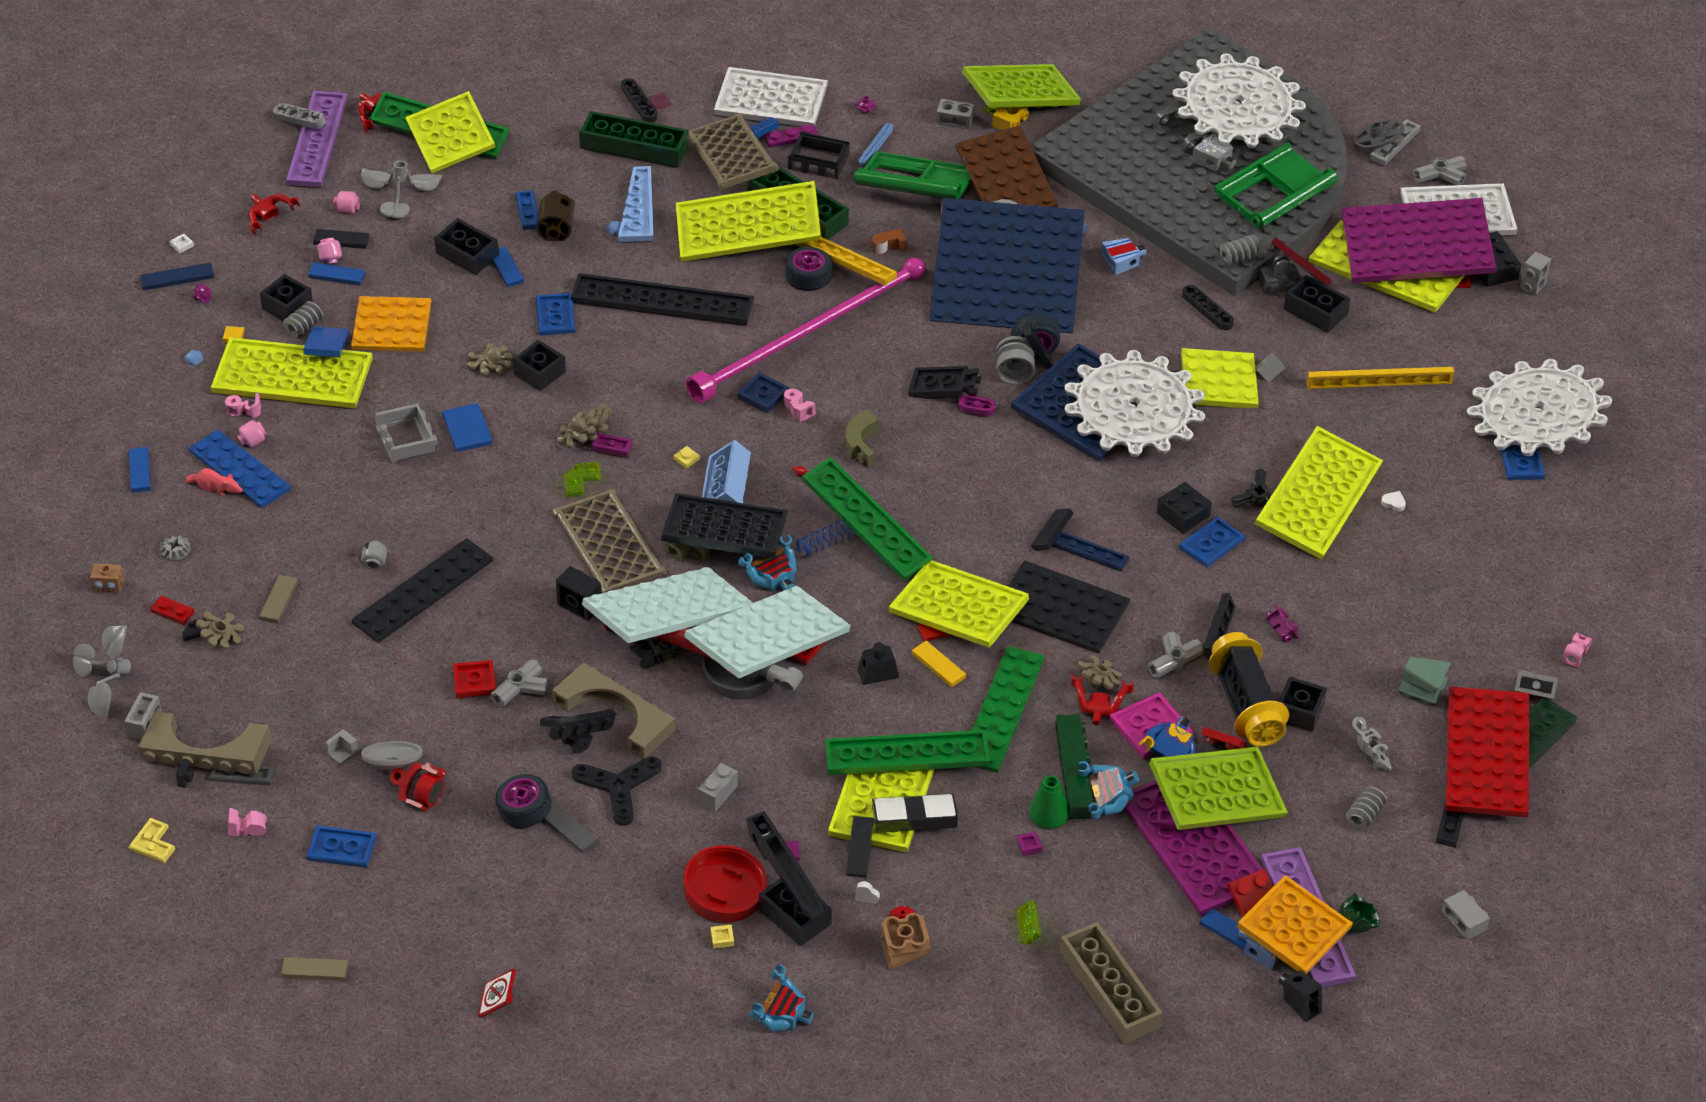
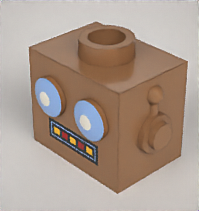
(107, 578)

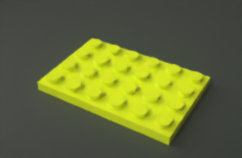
(959, 603)
(857, 801)

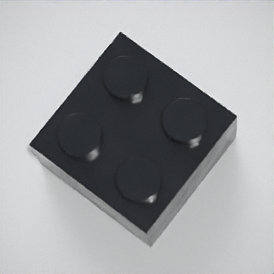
(284, 296)
(539, 365)
(1184, 507)
(572, 588)
(1303, 702)

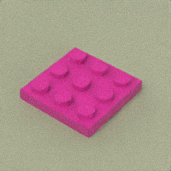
(1138, 718)

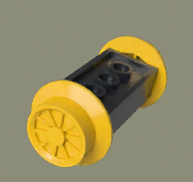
(1256, 711)

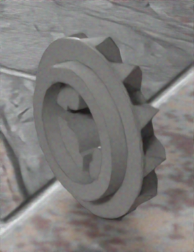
(178, 552)

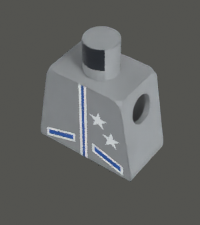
(1213, 154)

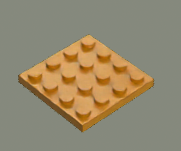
(391, 324)
(1294, 925)

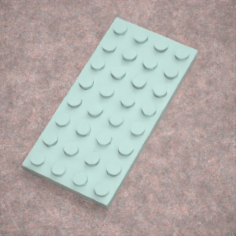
(666, 604)
(767, 631)

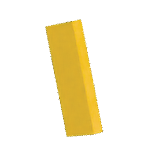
(938, 663)

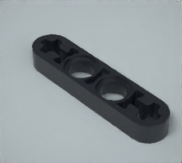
(637, 101)
(1208, 307)

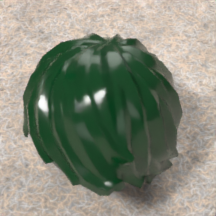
(1360, 913)

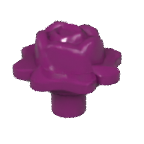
(865, 105)
(202, 293)

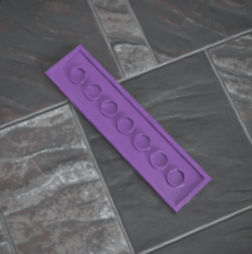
(316, 145)
(1335, 965)

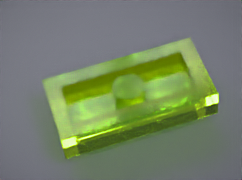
(1028, 922)

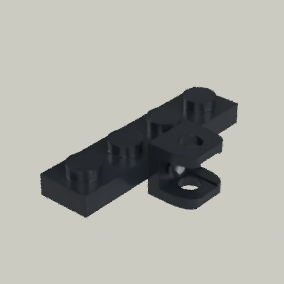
(580, 727)

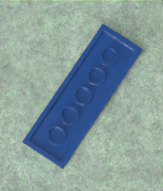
(252, 476)

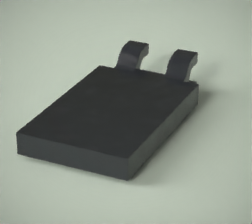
(944, 381)

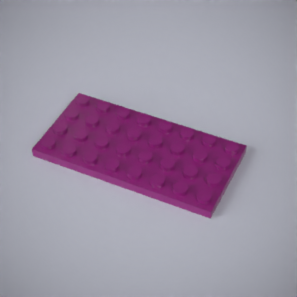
(1196, 858)

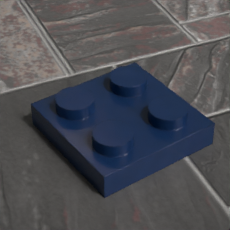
(762, 392)

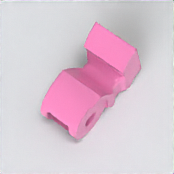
(794, 401)
(252, 824)

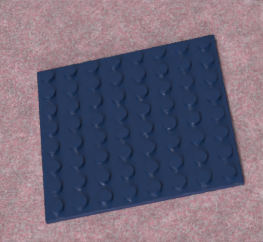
(1006, 263)

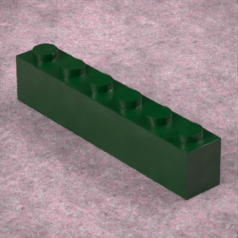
(1072, 751)

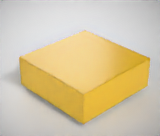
(234, 332)

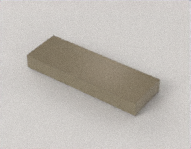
(278, 599)
(314, 969)

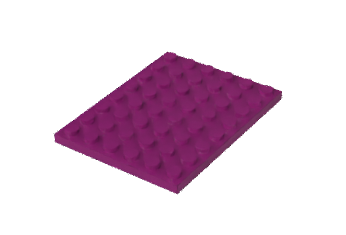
(1418, 240)

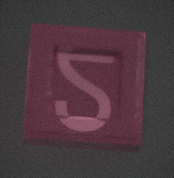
(659, 101)

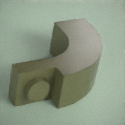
(857, 430)

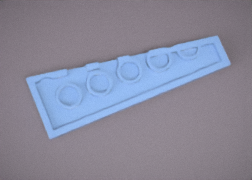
(638, 214)

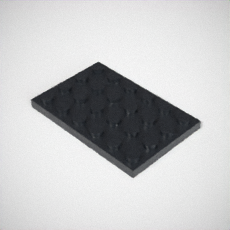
(724, 525)
(1067, 607)

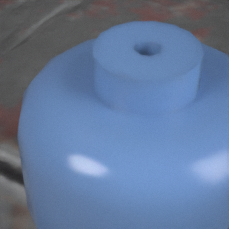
(613, 228)
(193, 357)

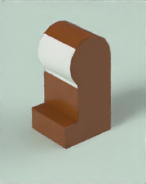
(888, 241)

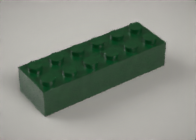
(634, 138)
(832, 214)

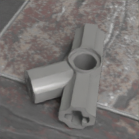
(1442, 169)
(1175, 655)
(520, 681)

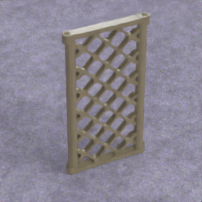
(735, 122)
(589, 556)

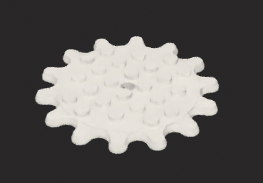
(1263, 97)
(1161, 399)
(1566, 402)

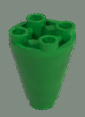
(1049, 804)

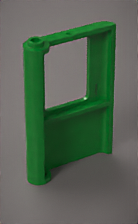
(1287, 173)
(937, 178)

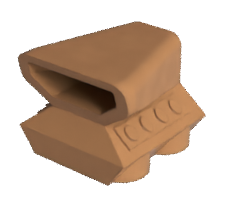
(904, 939)

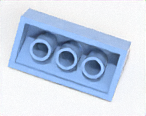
(727, 473)

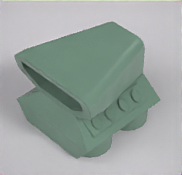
(1424, 679)

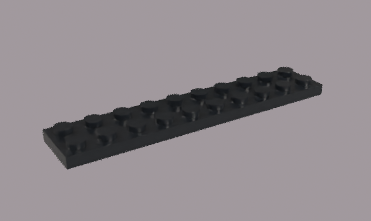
(662, 299)

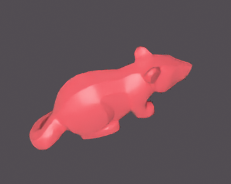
(212, 481)

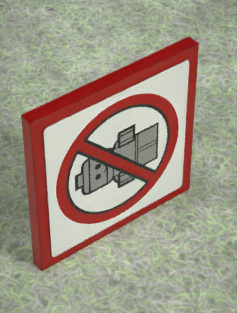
(497, 993)

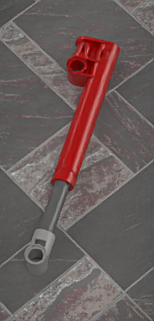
(787, 679)

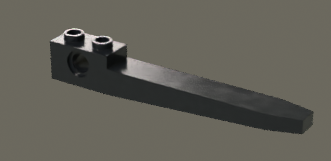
(785, 865)

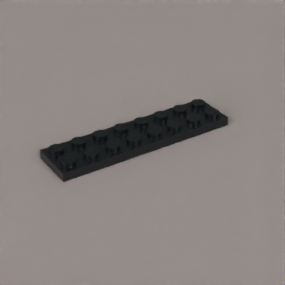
(422, 590)

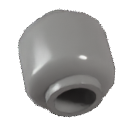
(374, 555)

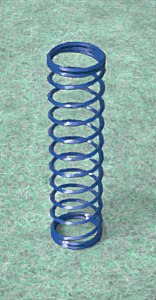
(807, 548)

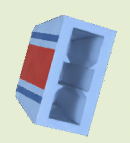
(1122, 254)

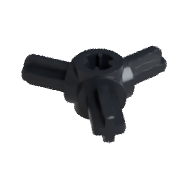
(1251, 497)

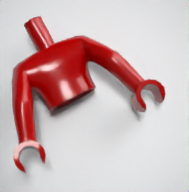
(367, 104)
(266, 208)
(1099, 703)

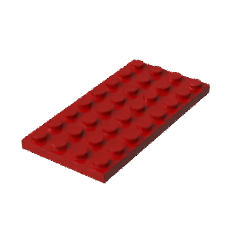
(1487, 752)

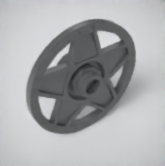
(1377, 133)

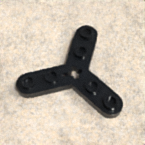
(607, 781)

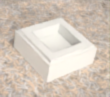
(181, 243)

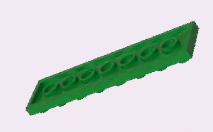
(393, 109)
(867, 518)
(1007, 701)
(907, 752)

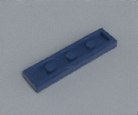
(177, 276)
(1091, 551)

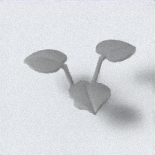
(379, 179)
(112, 642)

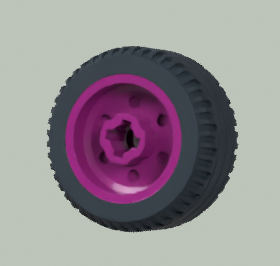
(808, 268)
(1043, 325)
(523, 800)

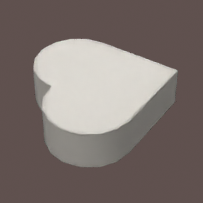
(1394, 500)
(866, 893)

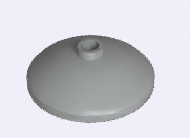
(392, 755)

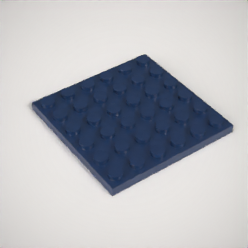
(1046, 401)

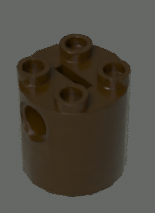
(555, 217)

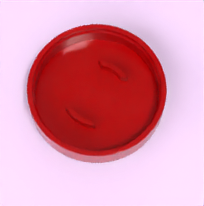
(724, 883)

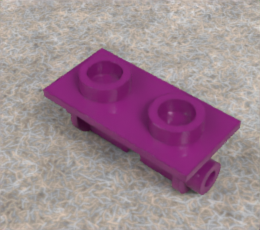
(1279, 617)

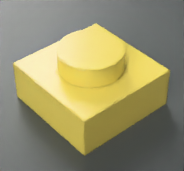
(686, 457)
(722, 936)

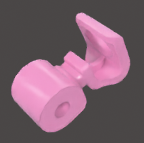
(236, 407)
(1578, 646)

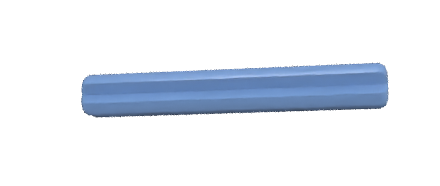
(875, 145)

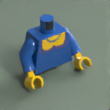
(1170, 739)

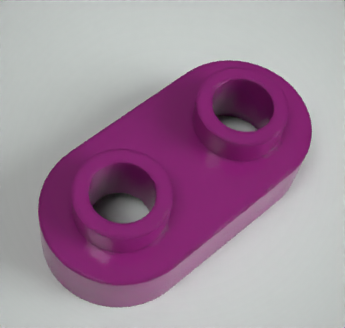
(977, 405)

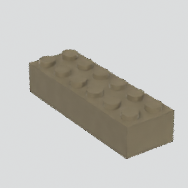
(1111, 982)

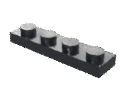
(1220, 622)

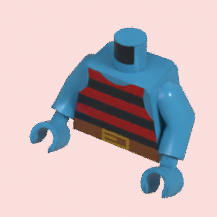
(772, 572)
(1110, 787)
(783, 1005)

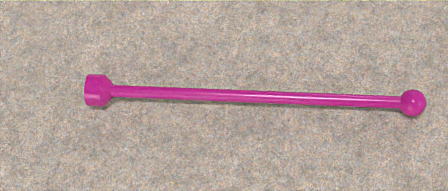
(703, 385)

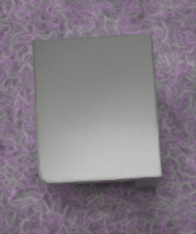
(1270, 367)
(341, 746)

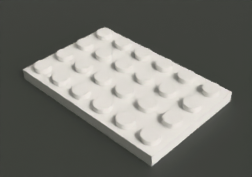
(774, 95)
(1494, 197)

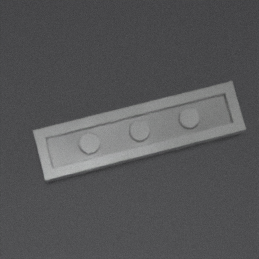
(1386, 153)

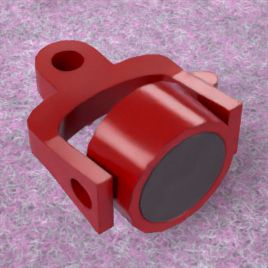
(428, 788)

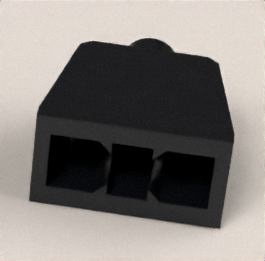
(877, 664)
(1302, 994)

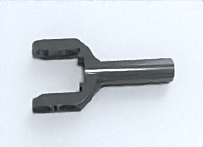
(1172, 117)

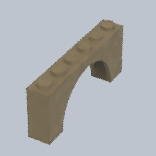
(588, 685)
(239, 755)

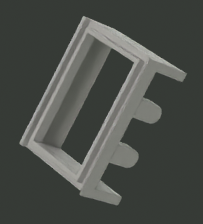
(401, 415)

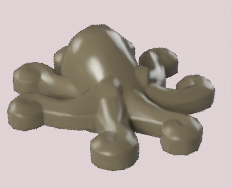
(491, 359)
(601, 416)
(578, 429)
(219, 629)
(1100, 673)

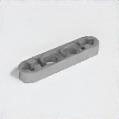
(297, 115)

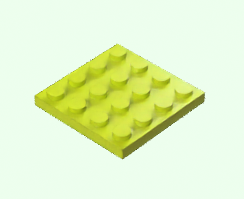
(450, 132)
(1223, 376)

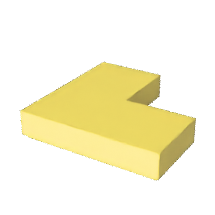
(149, 843)

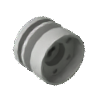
(1015, 360)

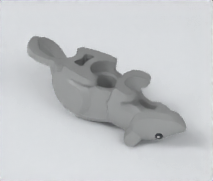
(1370, 744)

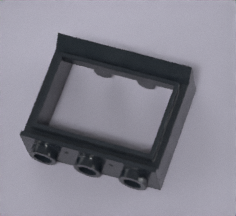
(822, 143)

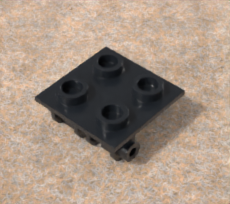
(651, 648)

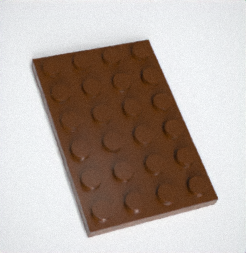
(1005, 168)

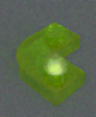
(580, 473)

